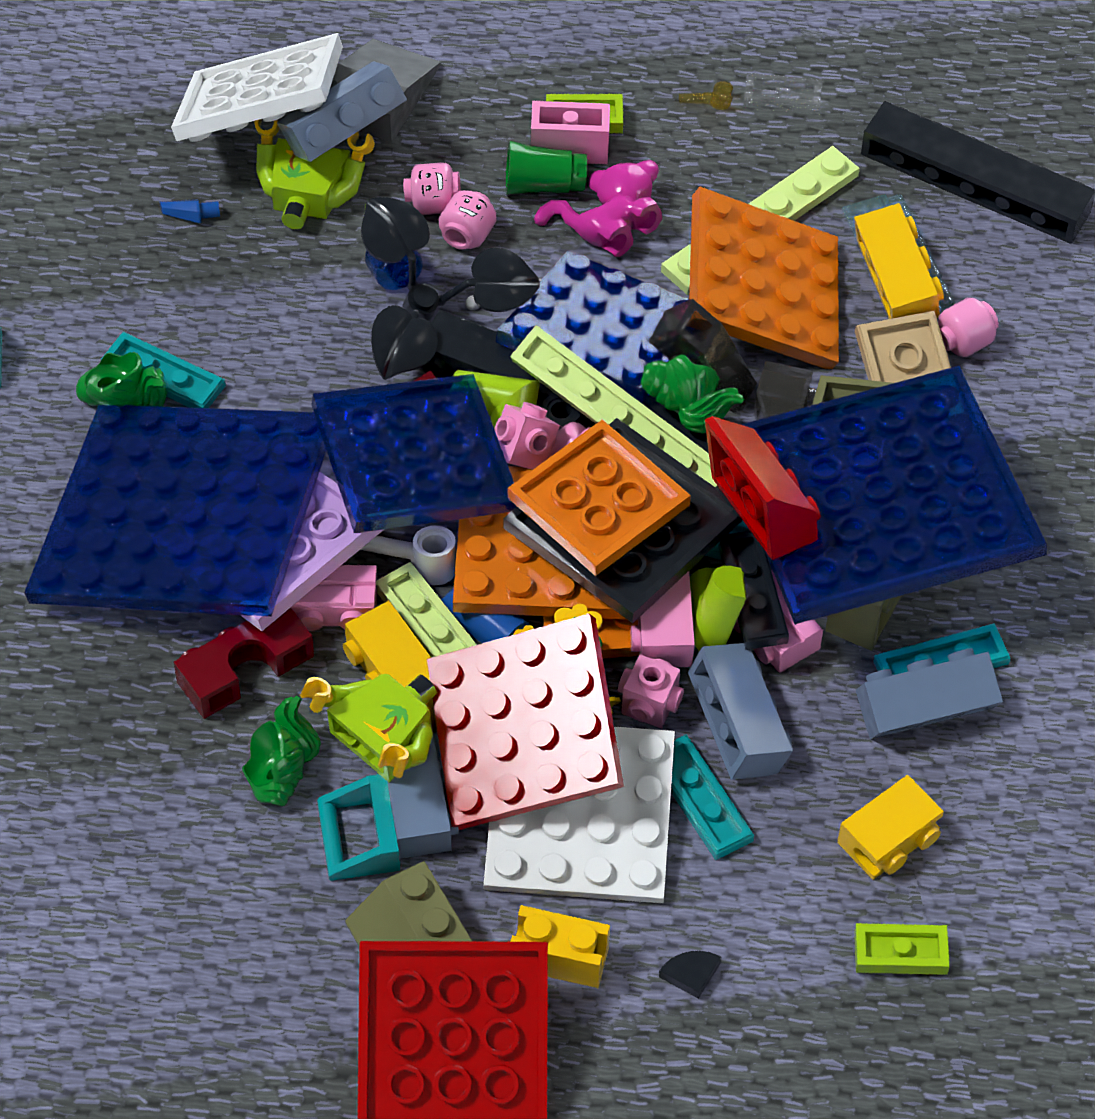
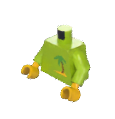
(305, 186)
(378, 719)

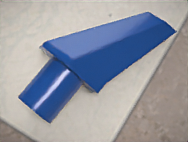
(190, 209)

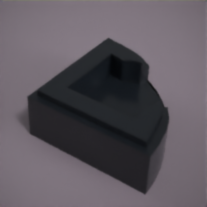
(691, 971)

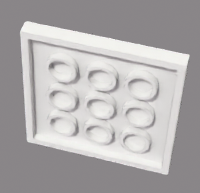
(258, 88)
(598, 843)

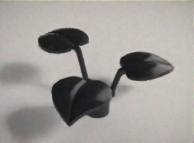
(403, 335)

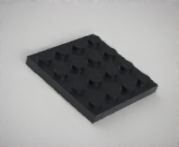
(658, 561)

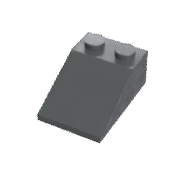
(409, 68)

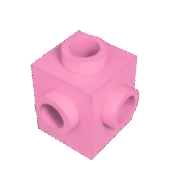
(526, 435)
(650, 690)

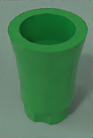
(543, 170)

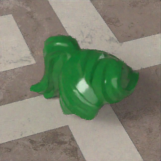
(122, 382)
(689, 391)
(280, 753)

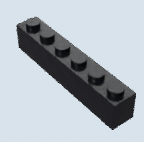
(978, 172)

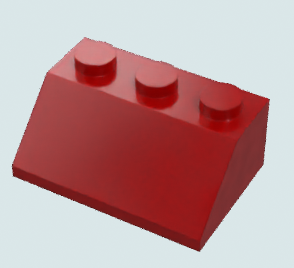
(760, 488)

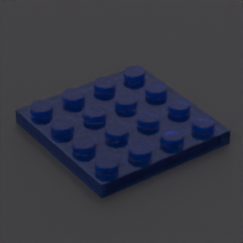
(597, 317)
(413, 452)

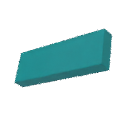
(183, 380)
(979, 639)
(706, 802)

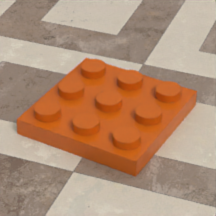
(599, 497)

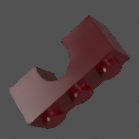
(208, 671)

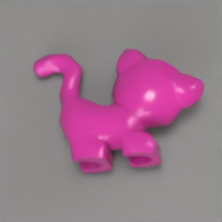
(625, 207)

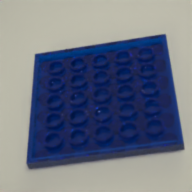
(903, 495)
(181, 511)

